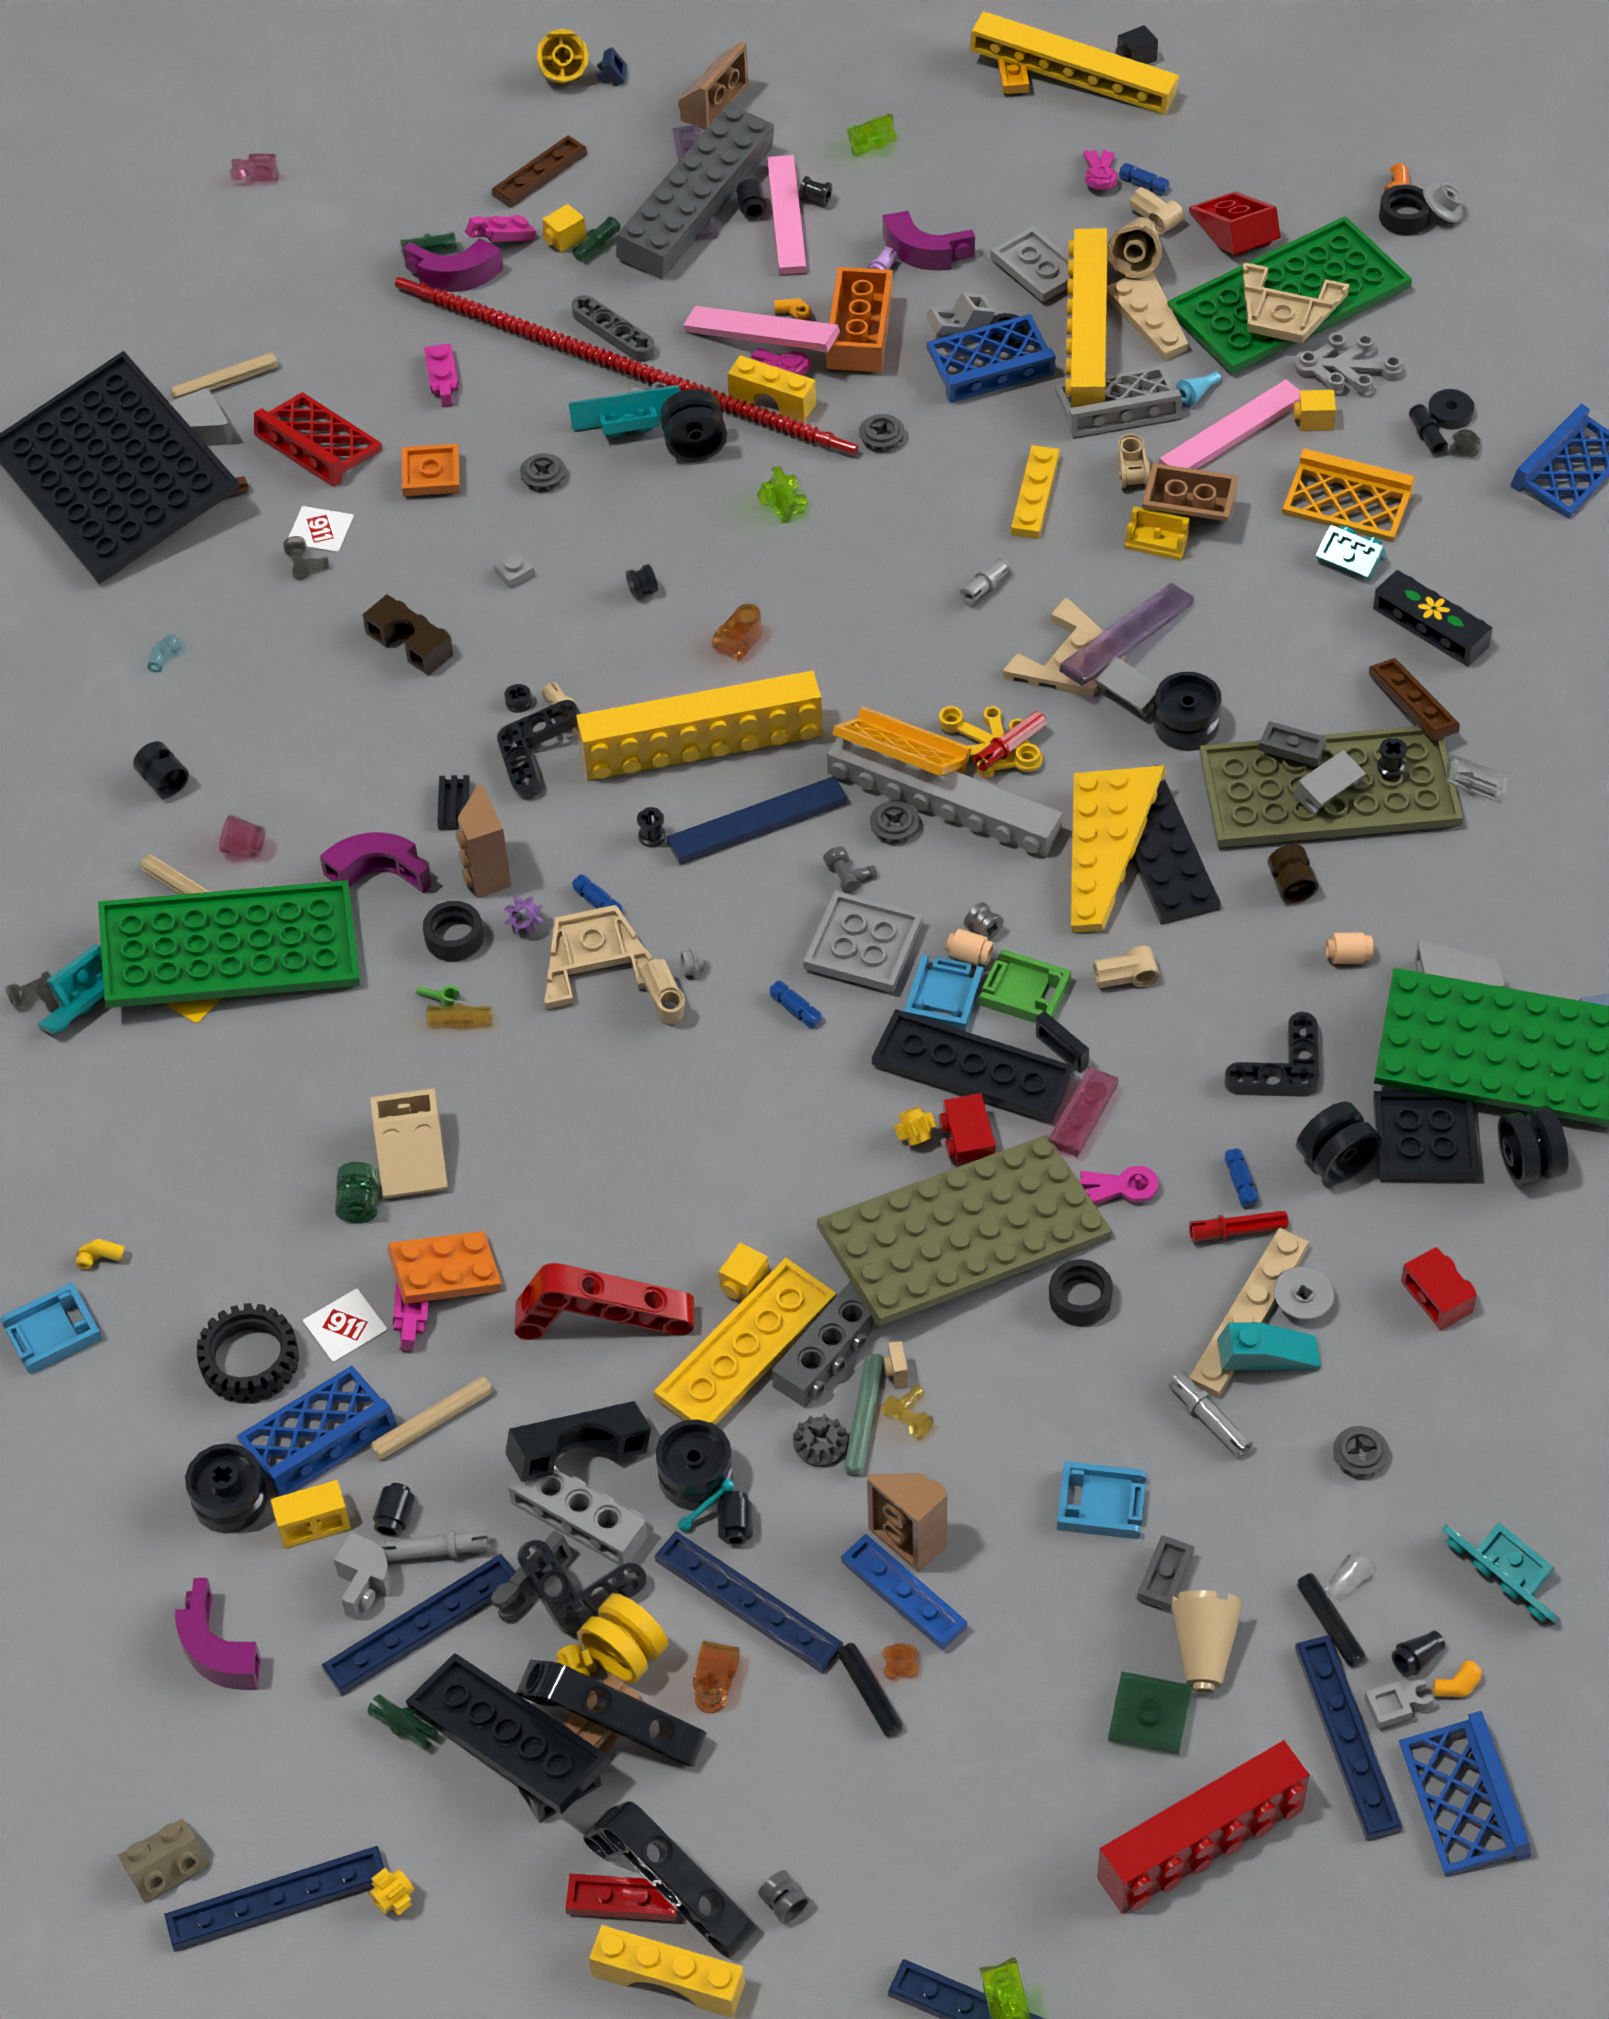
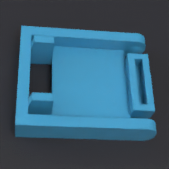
(944, 990)
(43, 1331)
(1109, 1500)

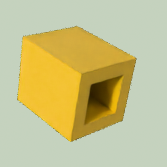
(564, 228)
(1315, 410)
(743, 1272)

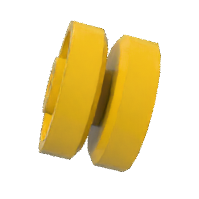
(623, 1638)

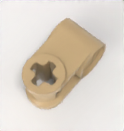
(1132, 461)

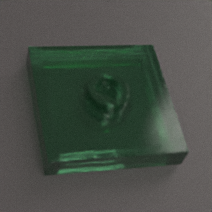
(1150, 1713)

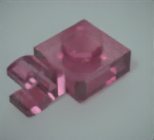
(260, 167)

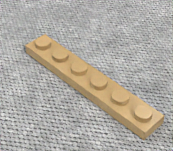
(1251, 1305)

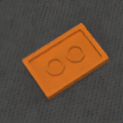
(444, 1267)

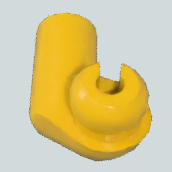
(95, 1250)

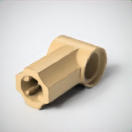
(1161, 213)
(1135, 967)
(663, 990)

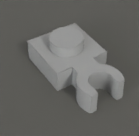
(1393, 1705)

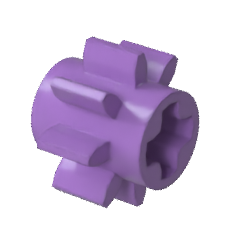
(532, 912)

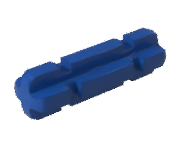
(1144, 178)
(593, 893)
(795, 1004)
(1241, 1178)

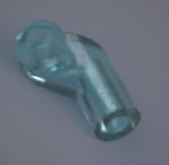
(158, 652)

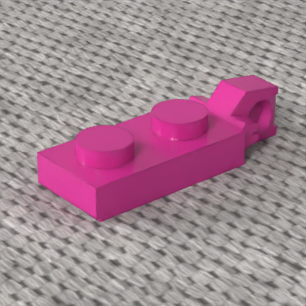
(500, 228)
(441, 372)
(408, 1319)

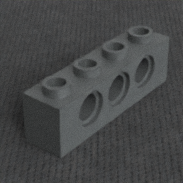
(811, 1348)

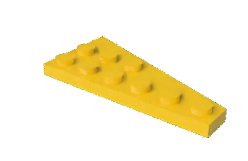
(1107, 827)

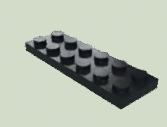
(1171, 864)
(973, 1065)
(508, 1733)

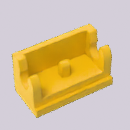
(1157, 533)
(310, 1514)

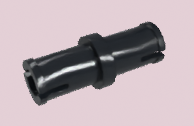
(1428, 429)

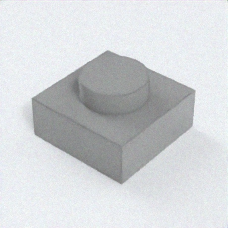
(513, 569)

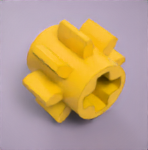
(914, 1125)
(577, 1659)
(391, 1891)

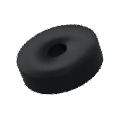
(1451, 408)

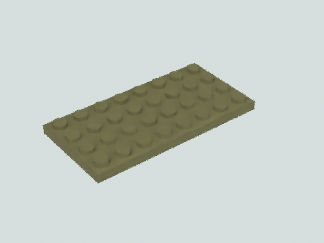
(1254, 791)
(963, 1229)

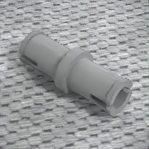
(985, 581)

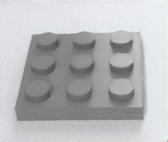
(863, 941)

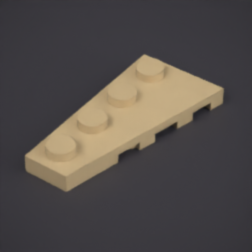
(1147, 311)

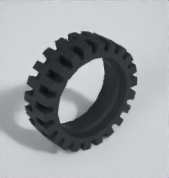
(244, 1320)

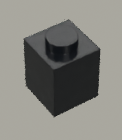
(1138, 45)

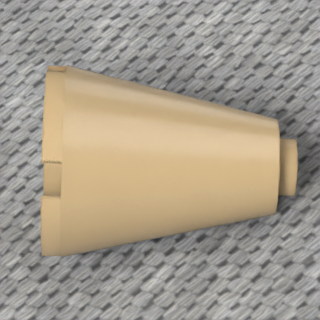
(1135, 248)
(1205, 1635)

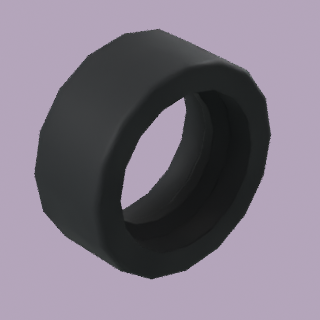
(1404, 223)
(453, 949)
(1080, 1314)

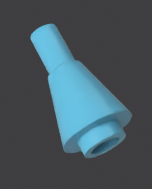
(1194, 388)

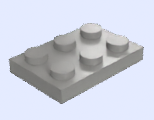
(1034, 263)

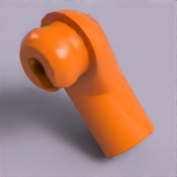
(1400, 175)

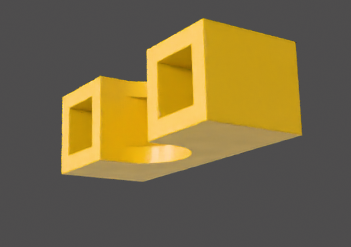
(791, 391)

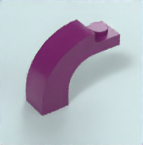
(925, 249)
(455, 272)
(375, 853)
(218, 1660)

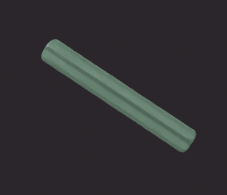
(864, 1414)

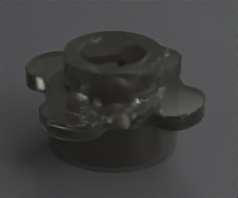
(1465, 443)

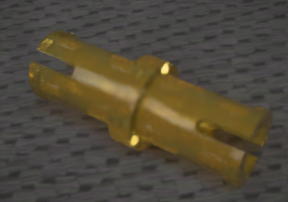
(459, 1015)

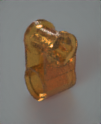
(739, 631)
(714, 1675)

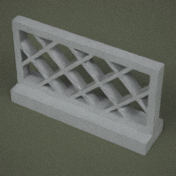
(1128, 411)

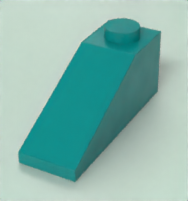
(1266, 1348)

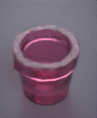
(241, 837)

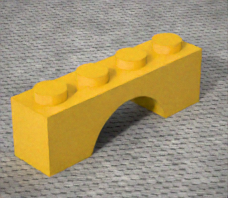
(700, 1978)

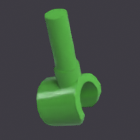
(447, 991)

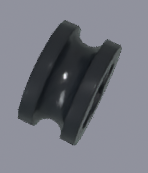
(522, 703)

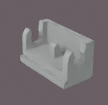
(1129, 685)
(1328, 781)

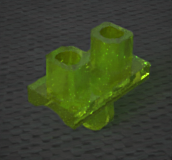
(872, 134)
(781, 495)
(1004, 1991)

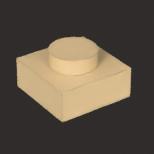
(896, 1365)

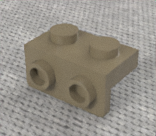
(163, 1860)

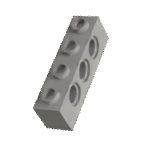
(615, 1543)

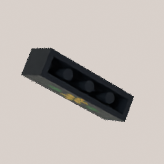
(1432, 618)

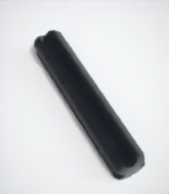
(1331, 1619)
(870, 1689)

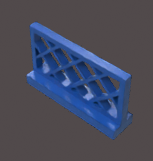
(998, 373)
(1551, 451)
(329, 1445)
(1494, 1782)

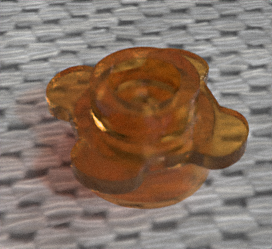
(896, 1652)

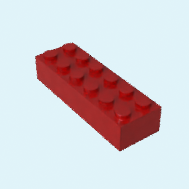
(1203, 1827)

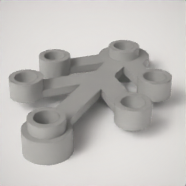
(1315, 363)

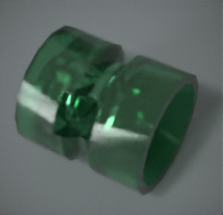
(357, 1192)

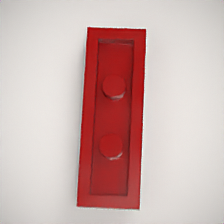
(617, 1898)

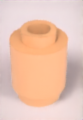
(969, 948)
(1349, 948)

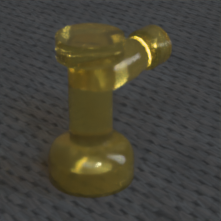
(918, 1423)

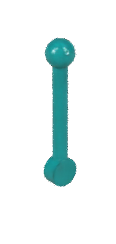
(686, 1522)

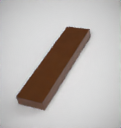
(539, 171)
(1414, 699)

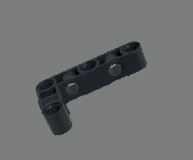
(566, 1688)
(628, 1832)

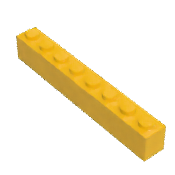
(1074, 62)
(1088, 317)

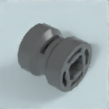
(783, 1896)

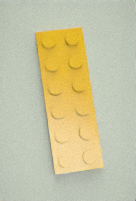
(745, 1344)

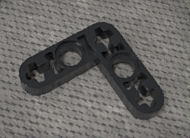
(526, 738)
(1294, 1068)
(568, 1596)

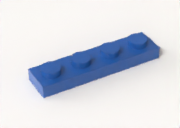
(904, 1592)

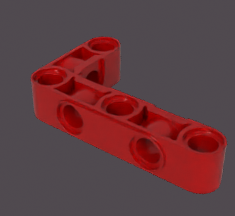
(600, 1296)

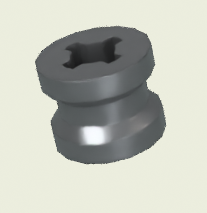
(983, 921)

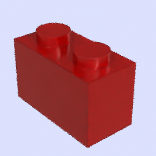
(967, 1129)
(1439, 1288)

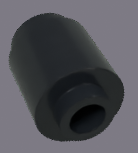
(751, 198)
(393, 1509)
(735, 1518)

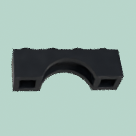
(614, 1430)

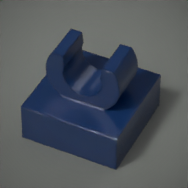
(612, 67)

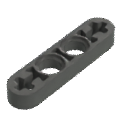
(617, 325)

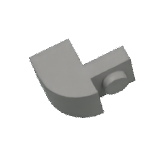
(968, 314)
(366, 1568)

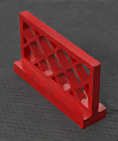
(304, 447)

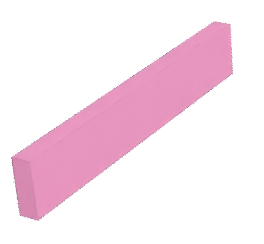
(786, 215)
(761, 328)
(1234, 427)

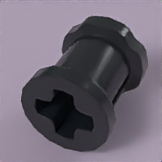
(815, 191)
(1392, 755)
(658, 833)

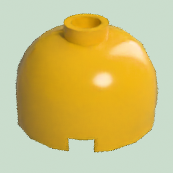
(562, 56)

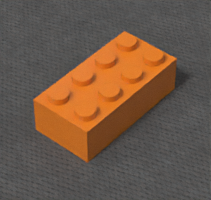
(862, 313)

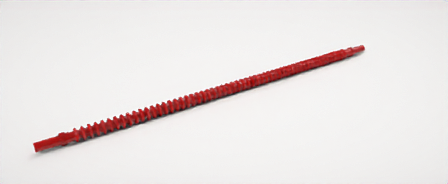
(566, 344)

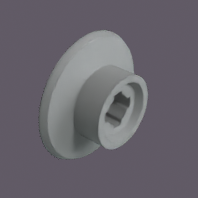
(1444, 201)
(1309, 1283)

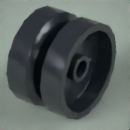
(693, 425)
(1187, 710)
(1338, 1143)
(1533, 1145)
(693, 1462)
(226, 1488)

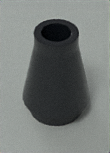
(1416, 1653)

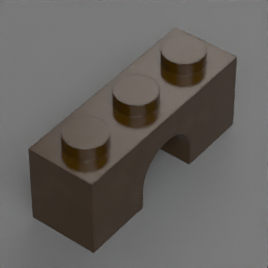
(393, 620)

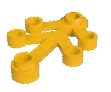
(952, 721)

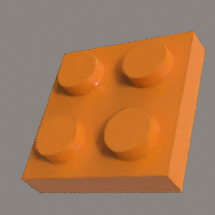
(430, 469)

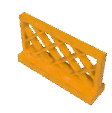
(1354, 477)
(905, 742)

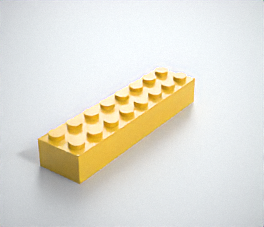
(700, 725)

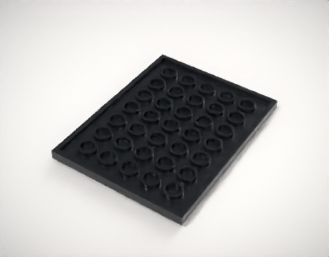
(113, 467)

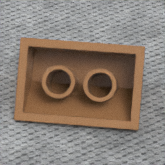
(716, 87)
(1191, 492)
(482, 845)
(908, 1515)

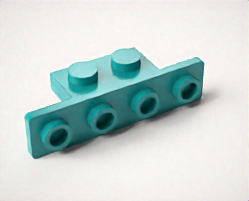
(621, 412)
(76, 989)
(1512, 1561)

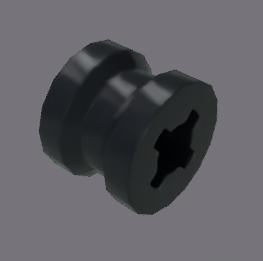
(641, 581)

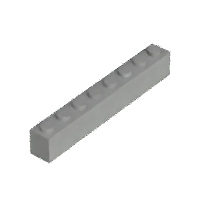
(950, 796)

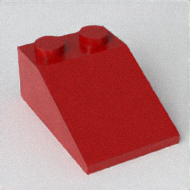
(1237, 222)

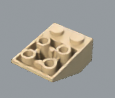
(409, 1143)

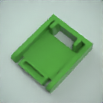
(1019, 983)

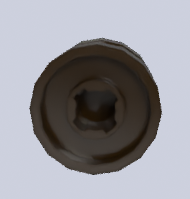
(1293, 873)

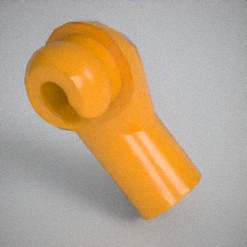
(795, 307)
(1461, 1684)

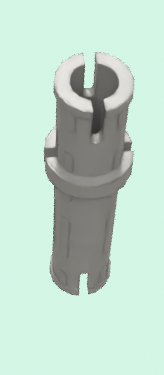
(1199, 1403)
(435, 1546)

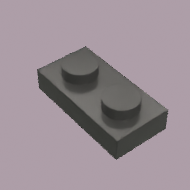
(1292, 743)
(1165, 1572)

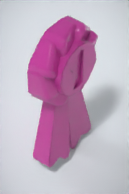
(1100, 174)
(793, 361)
(1134, 1184)

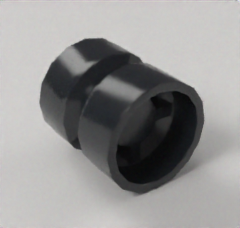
(161, 769)

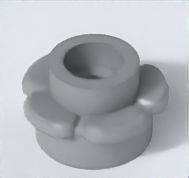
(691, 962)

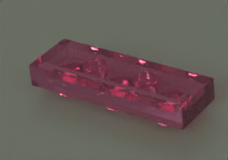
(1083, 1111)

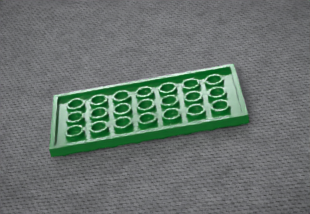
(1334, 252)
(227, 944)
(1495, 1046)

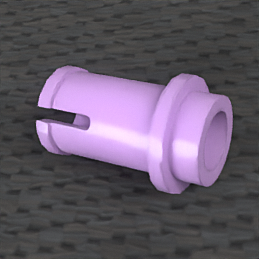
(883, 260)

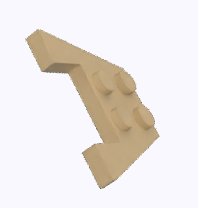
(1284, 313)
(1083, 631)
(590, 943)

